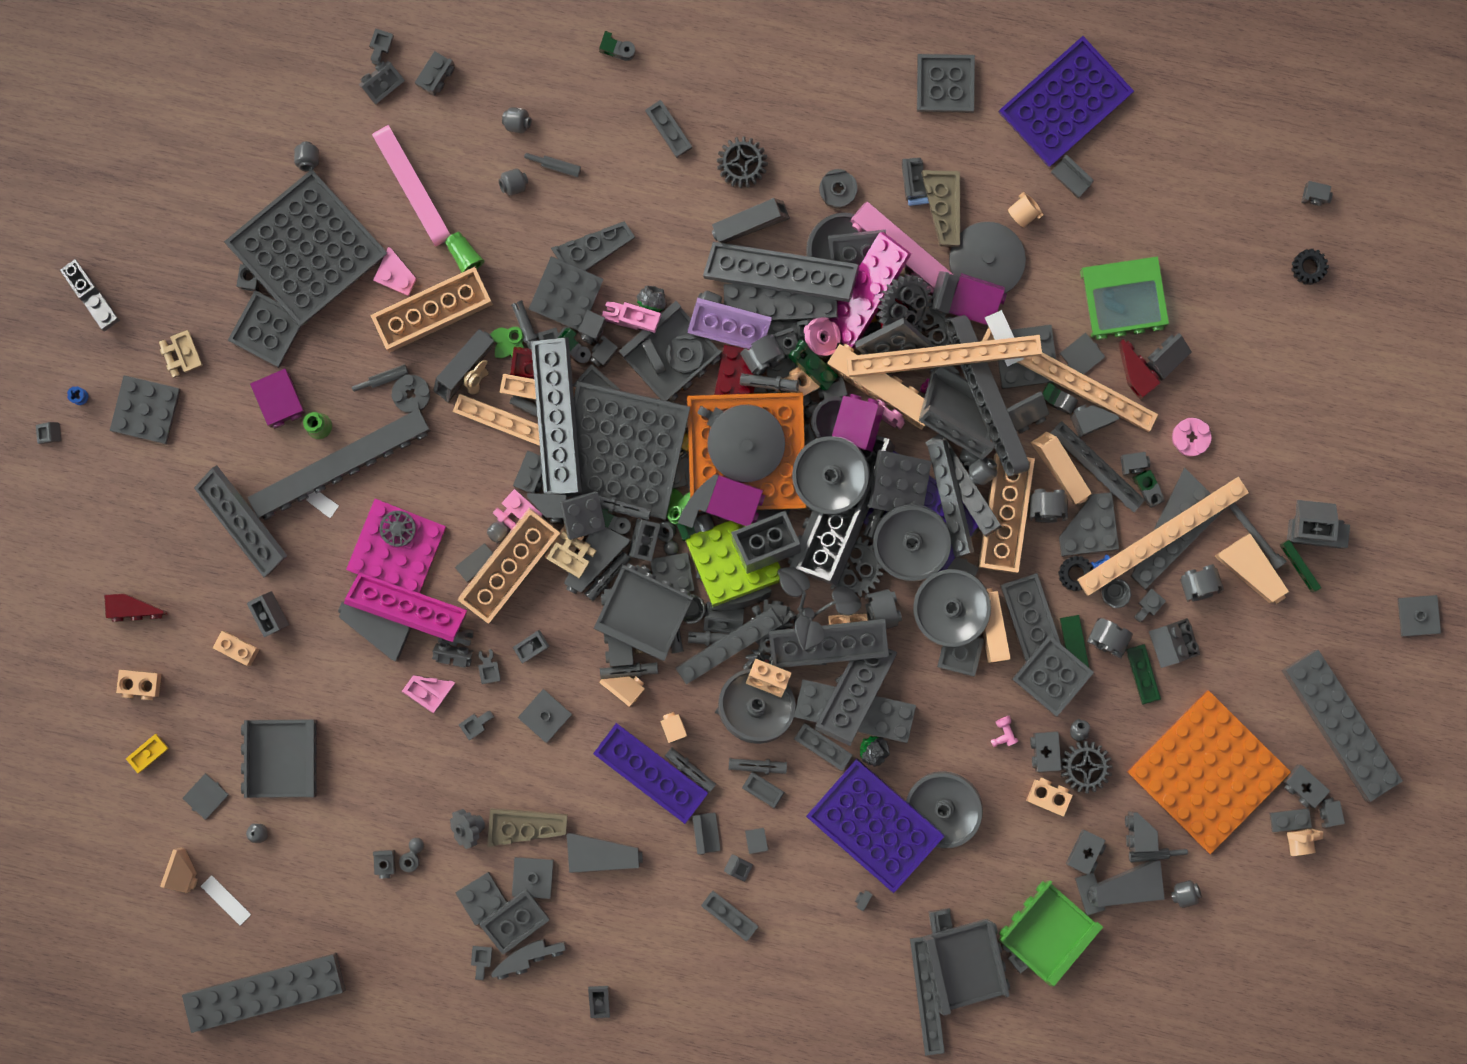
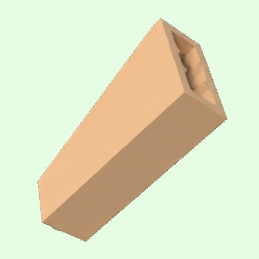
(1061, 467)
(1253, 568)
(994, 634)

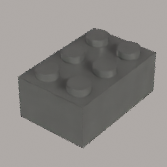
(766, 542)

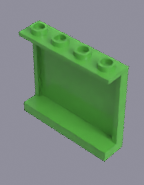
(1049, 933)

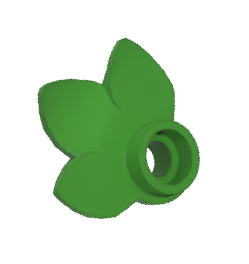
(504, 341)
(676, 505)

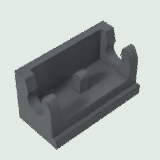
(913, 179)
(940, 920)

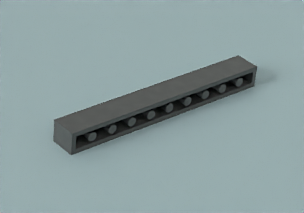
(339, 464)

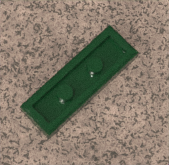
(1300, 566)
(1073, 637)
(1143, 674)

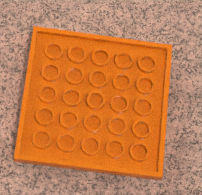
(789, 412)
(1208, 772)

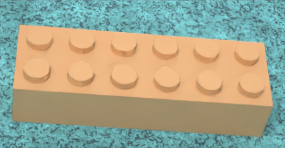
(431, 310)
(881, 387)
(1009, 503)
(508, 565)

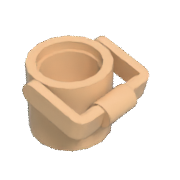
(1025, 210)
(1302, 841)

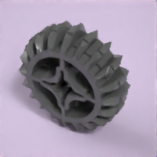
(750, 160)
(1086, 776)

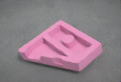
(395, 274)
(428, 691)

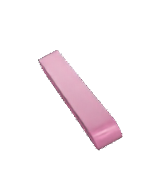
(411, 185)

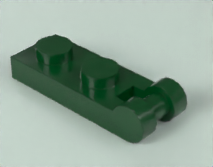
(813, 365)

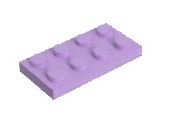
(727, 324)

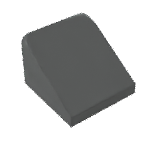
(48, 432)
(738, 867)

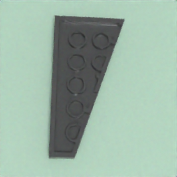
(1184, 495)

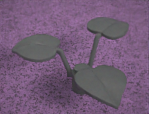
(807, 631)

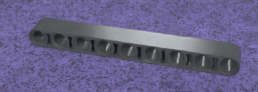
(989, 401)

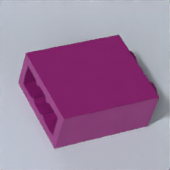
(976, 298)
(278, 398)
(859, 421)
(735, 501)

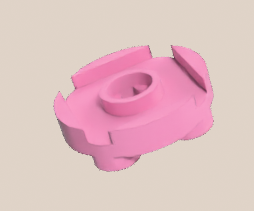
(815, 329)
(892, 417)
(1183, 444)

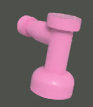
(1009, 736)

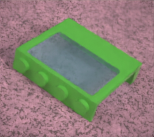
(1125, 297)

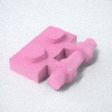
(515, 504)

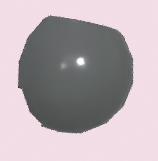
(825, 416)

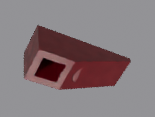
(1137, 374)
(124, 606)

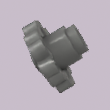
(466, 828)

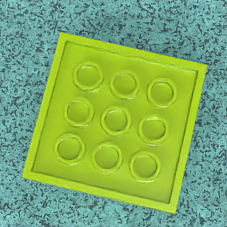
(722, 567)

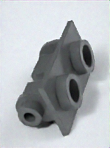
(443, 652)

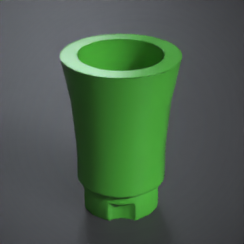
(463, 252)
(322, 429)

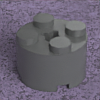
(763, 354)
(1048, 506)
(1202, 583)
(882, 606)
(1110, 637)

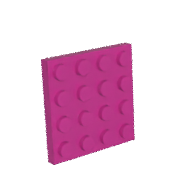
(402, 565)

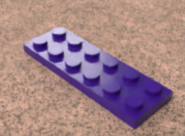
(650, 773)

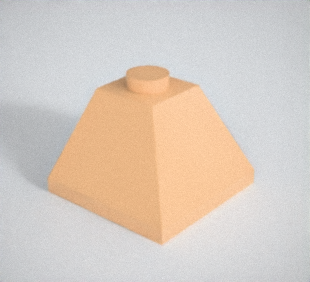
(624, 688)
(180, 872)

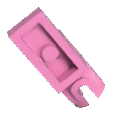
(632, 316)

